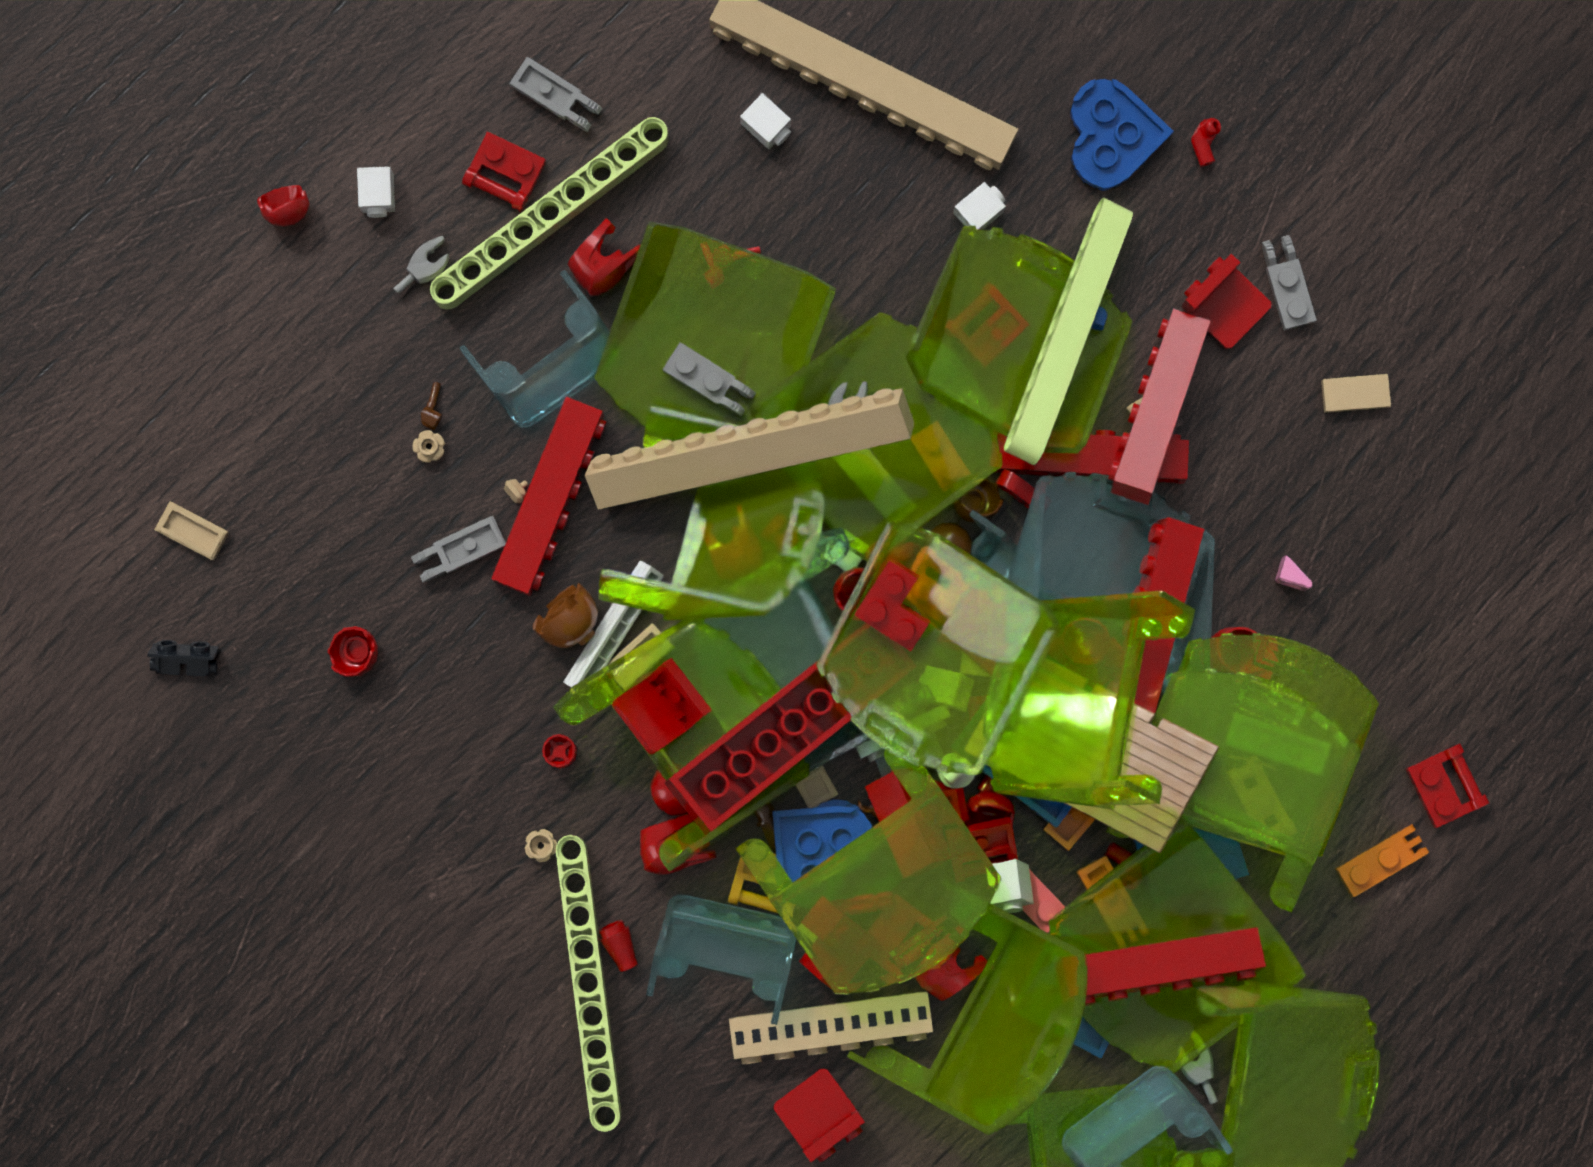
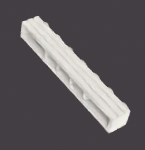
(608, 634)

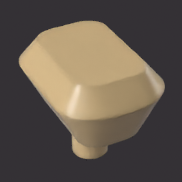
(516, 490)

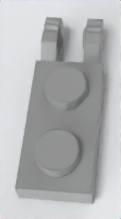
(552, 92)
(1288, 286)
(705, 378)
(462, 548)

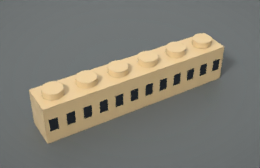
(831, 1025)

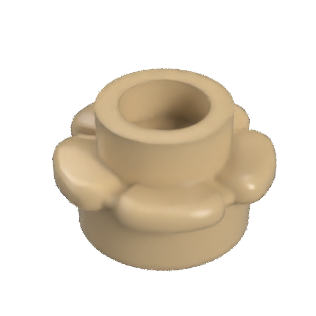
(435, 452)
(546, 838)

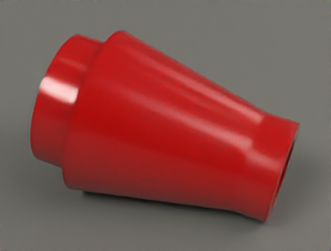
(618, 943)

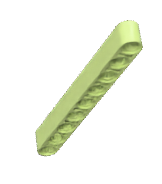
(555, 198)
(1068, 331)
(583, 999)

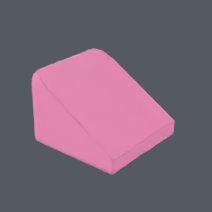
(1291, 575)

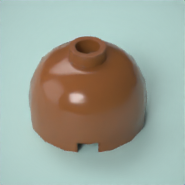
(569, 618)

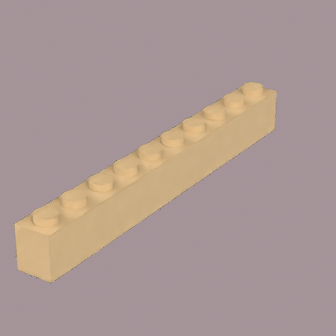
(864, 79)
(750, 448)

